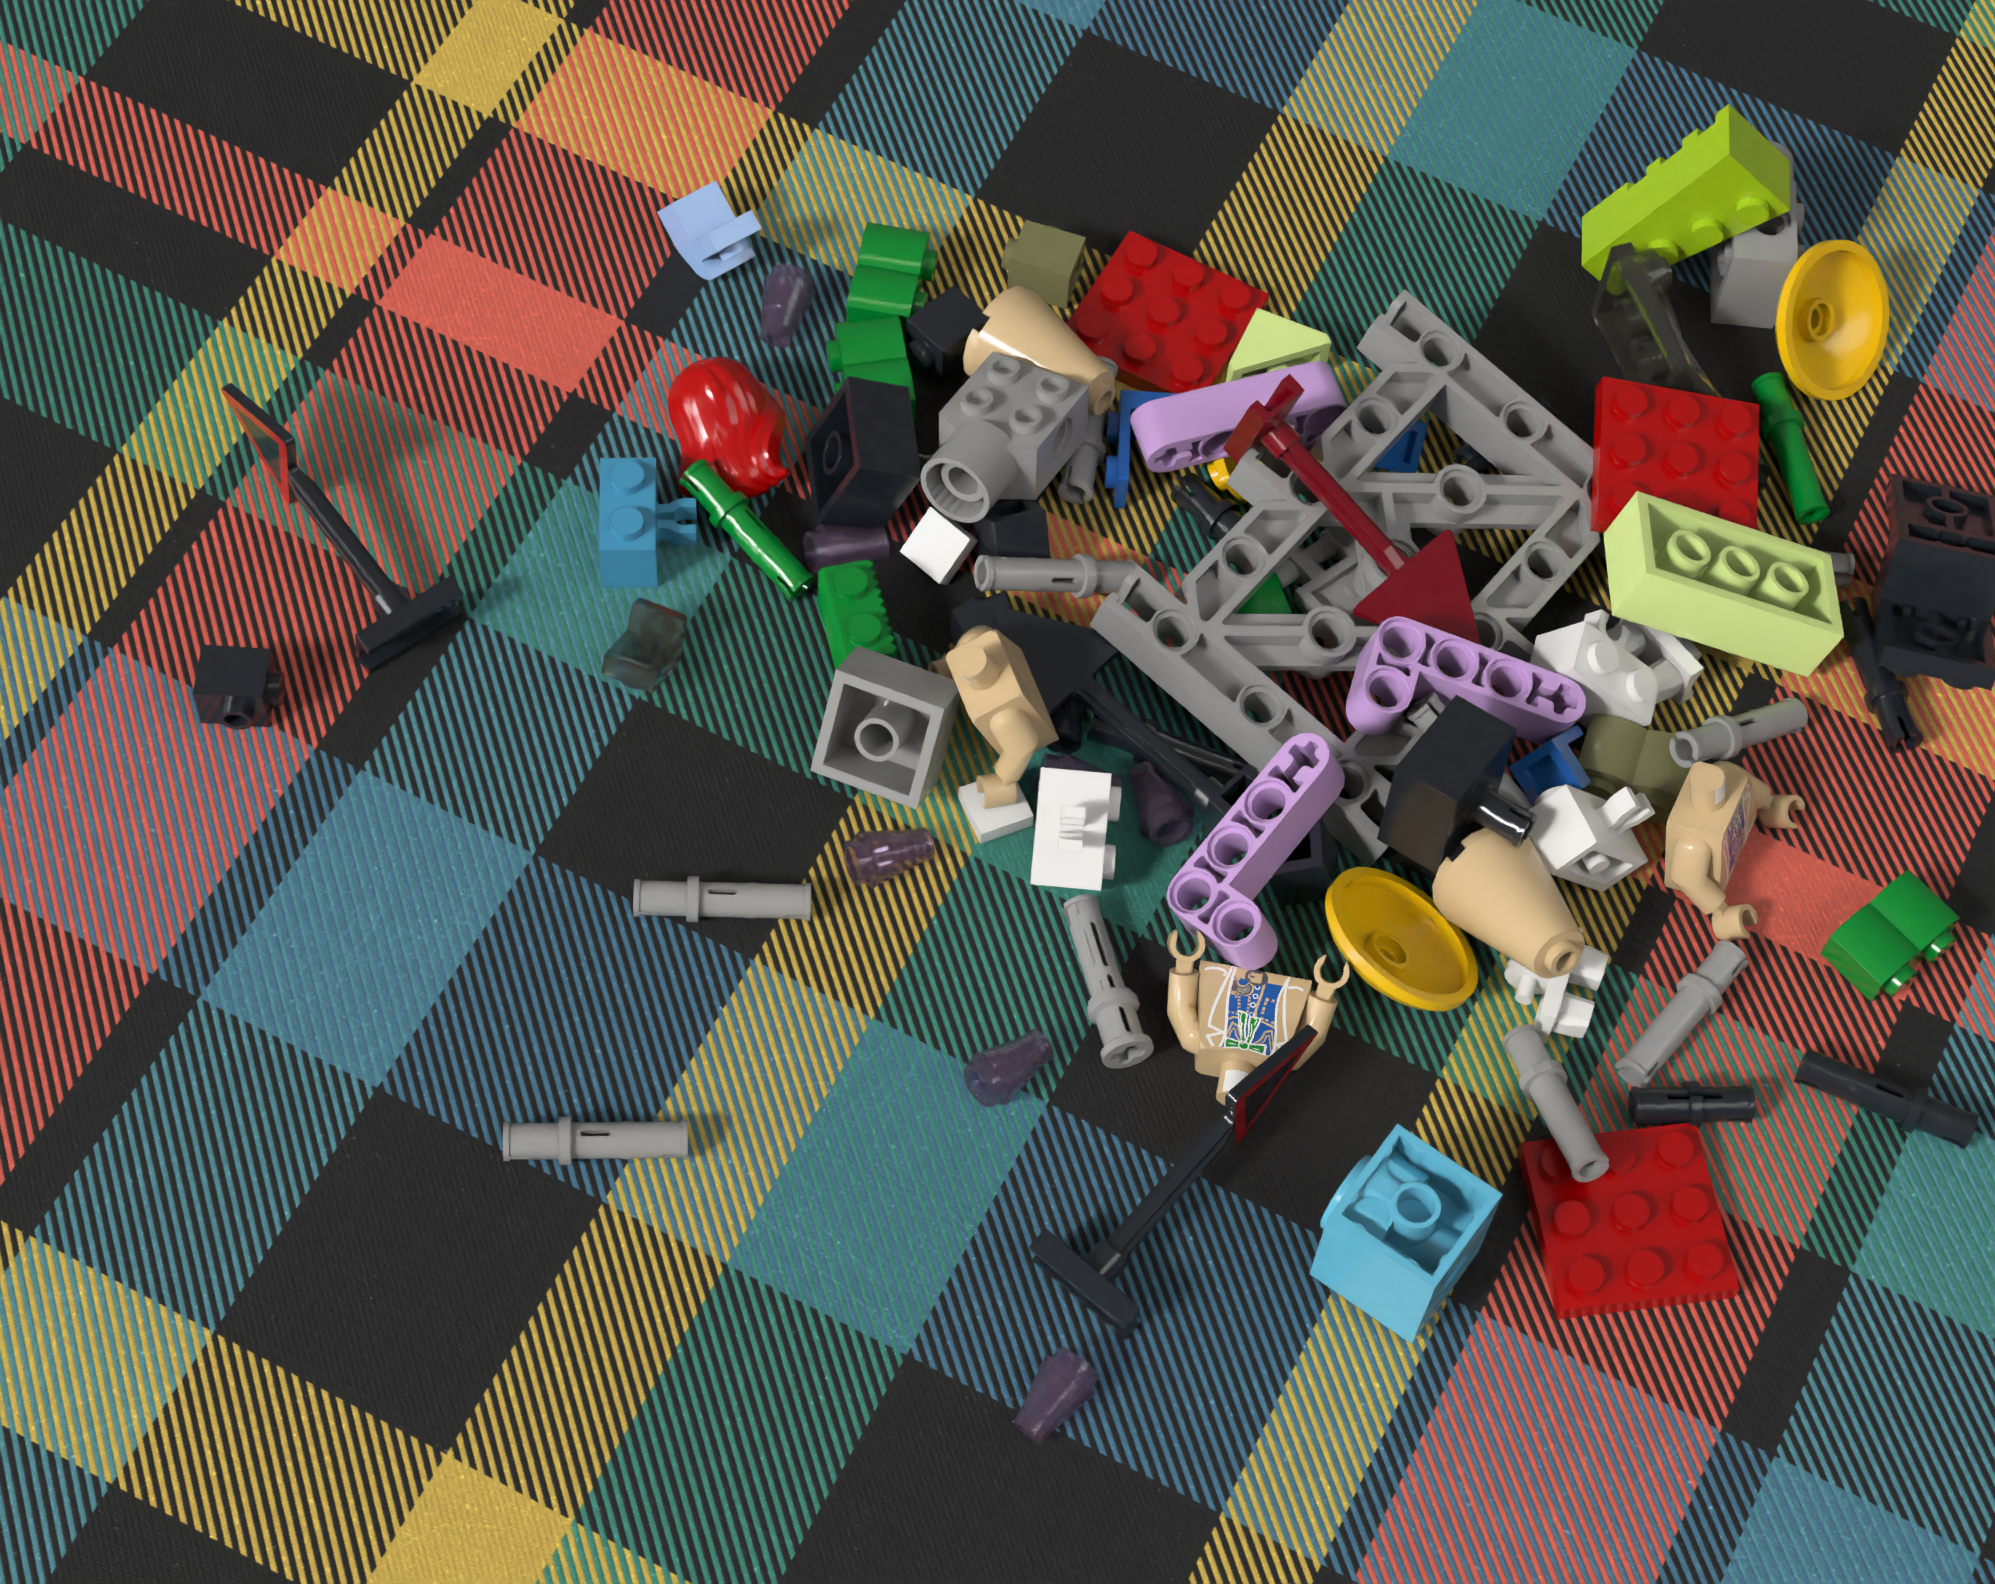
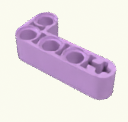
(1197, 423)
(1535, 701)
(1316, 777)

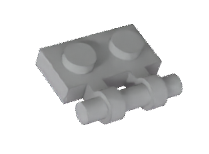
(1323, 587)

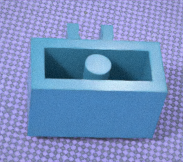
(635, 522)

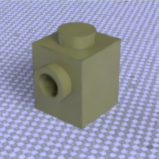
(1045, 262)

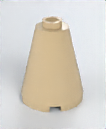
(1032, 333)
(1509, 903)

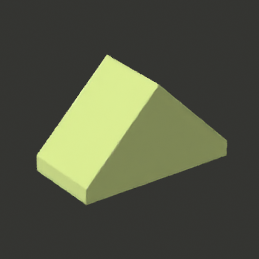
(1276, 344)

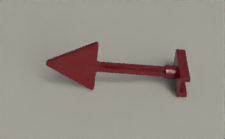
(1420, 588)

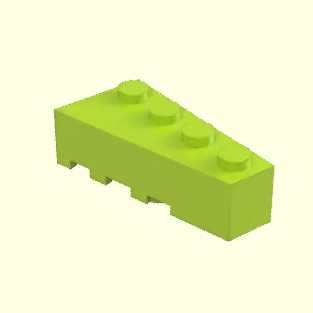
(1694, 199)

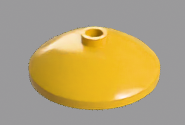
(1832, 319)
(1400, 940)

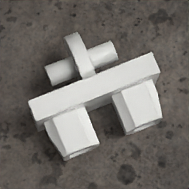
(1668, 656)
(1558, 1009)

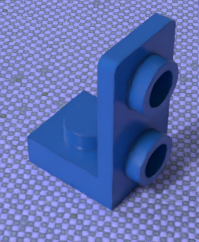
(1120, 433)

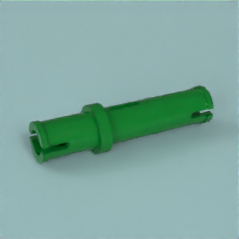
(1784, 430)
(731, 513)

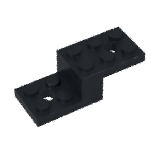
(1937, 584)

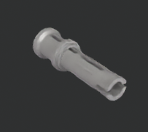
(1111, 1003)

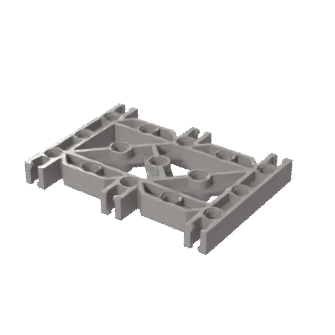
(1223, 653)

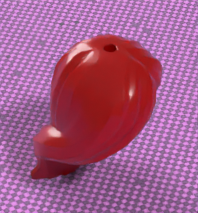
(730, 422)

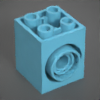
(1403, 1232)

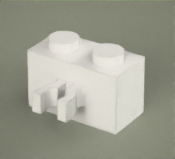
(1603, 669)
(1073, 828)
(1589, 836)

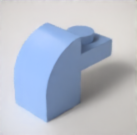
(709, 232)

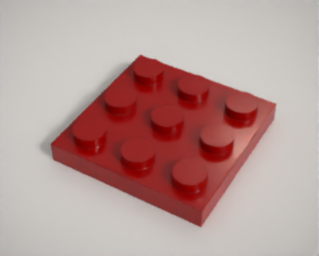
(1164, 317)
(1673, 448)
(1637, 1232)

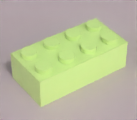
(1722, 584)

